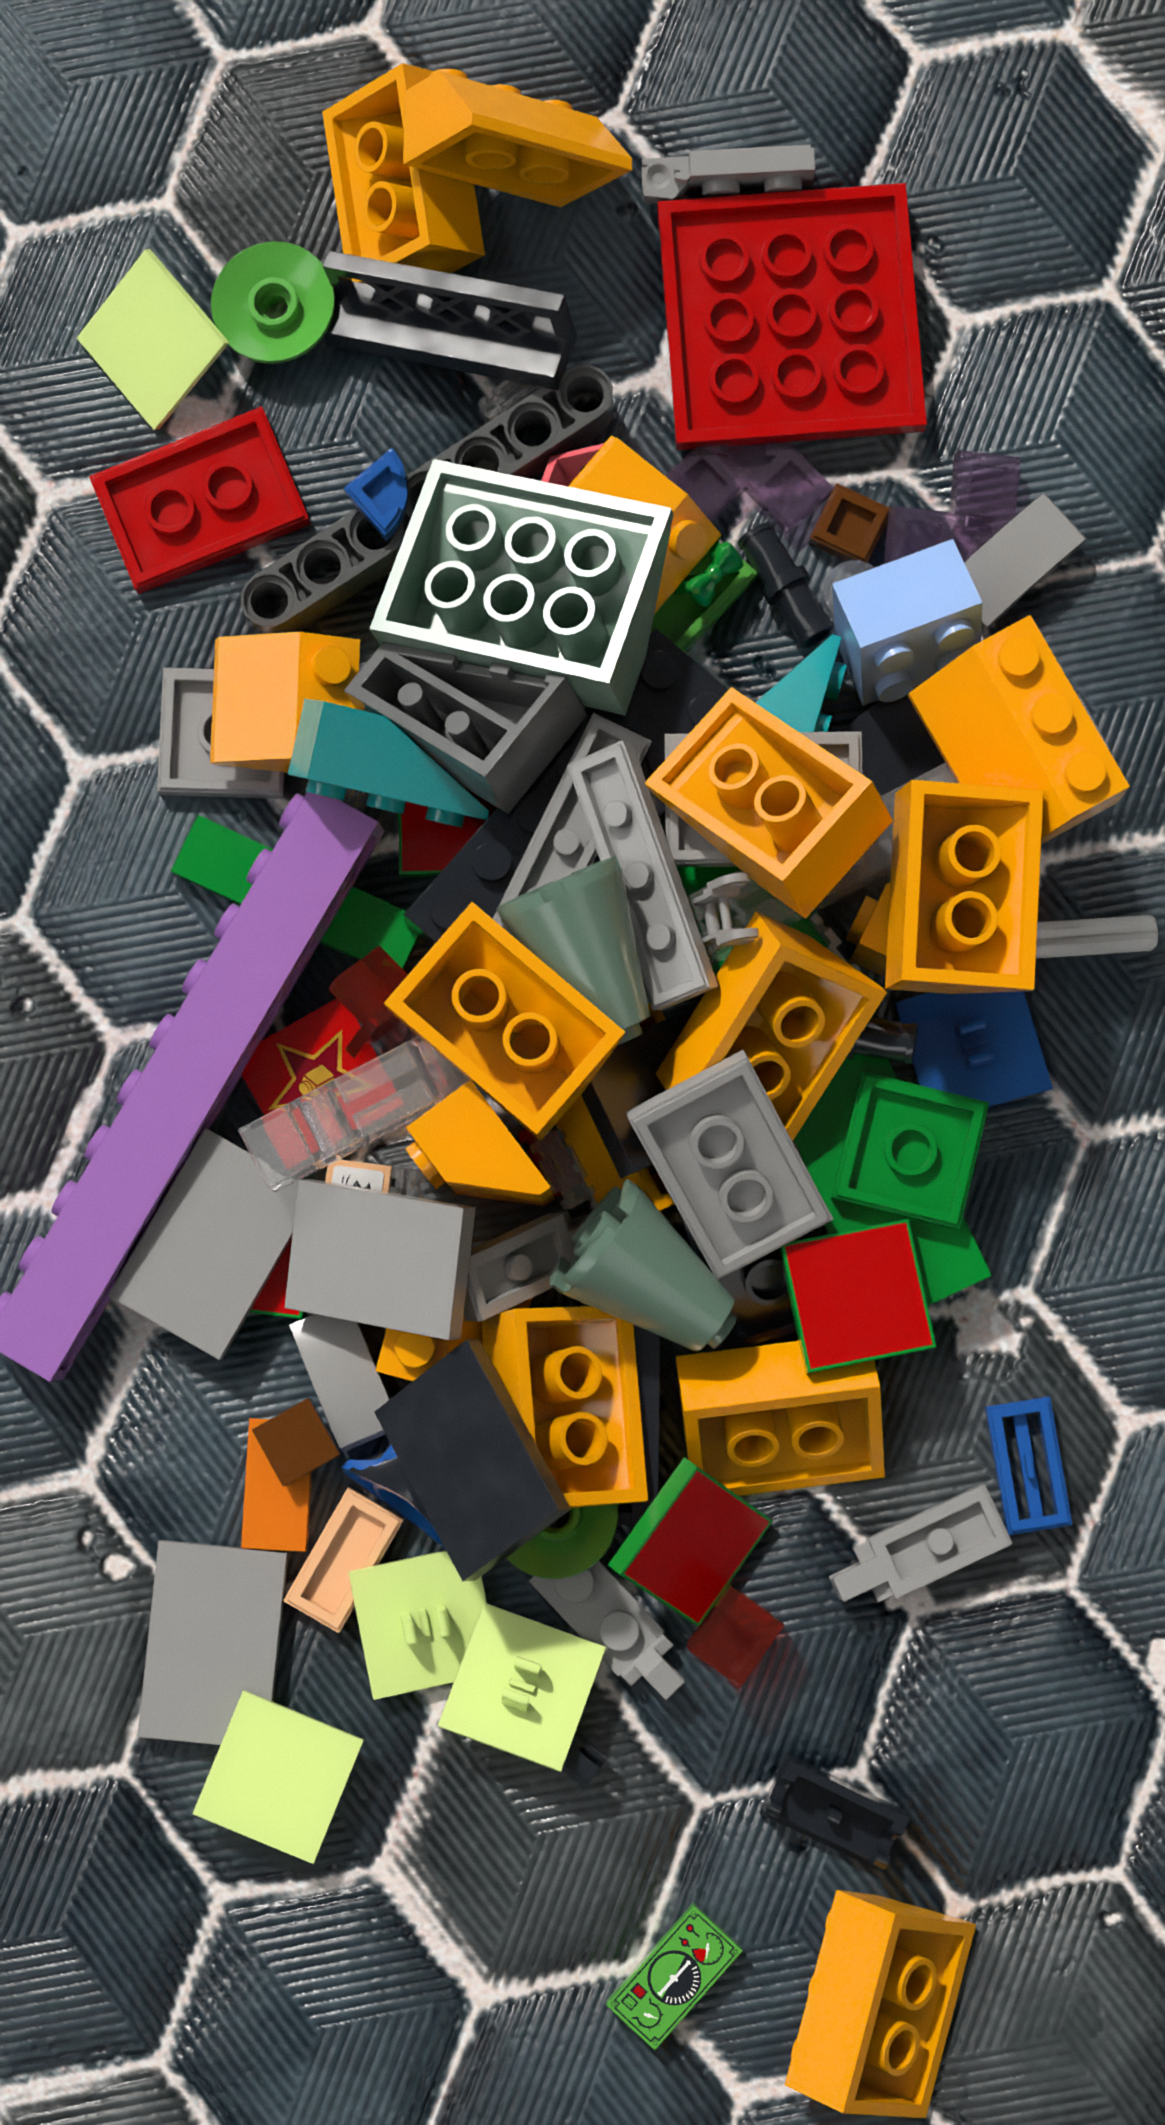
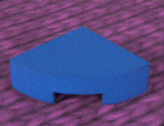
(381, 493)

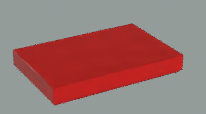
(199, 500)

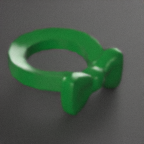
(702, 586)

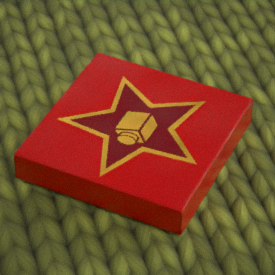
(304, 1056)

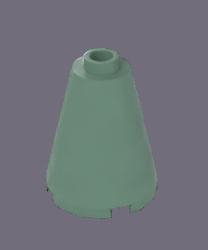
(587, 938)
(644, 1272)

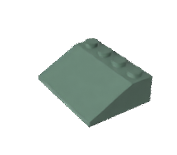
(529, 579)

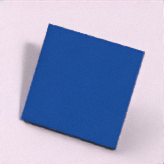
(976, 1045)

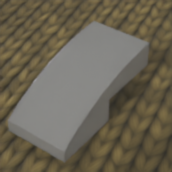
(1021, 556)
(342, 1377)

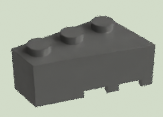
(474, 721)

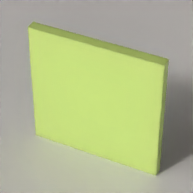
(152, 339)
(414, 1621)
(522, 1687)
(278, 1776)

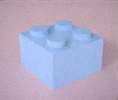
(906, 621)

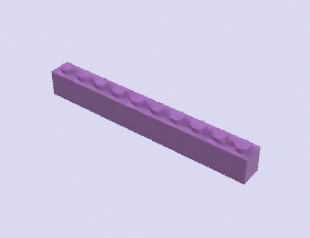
(185, 1081)

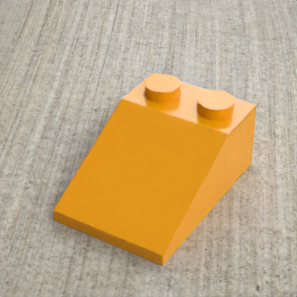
(771, 801)

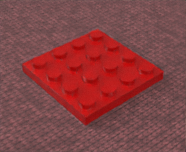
(791, 316)

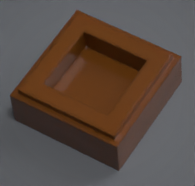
(849, 525)
(296, 1442)

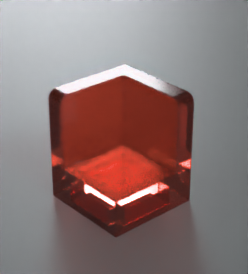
(364, 991)
(734, 1635)

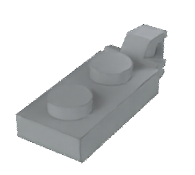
(728, 171)
(517, 1264)
(925, 1547)
(611, 1616)

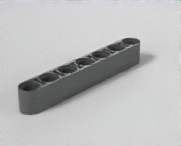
(492, 441)

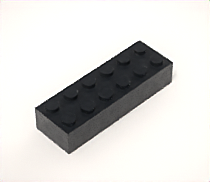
(667, 699)

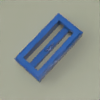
(1003, 1471)

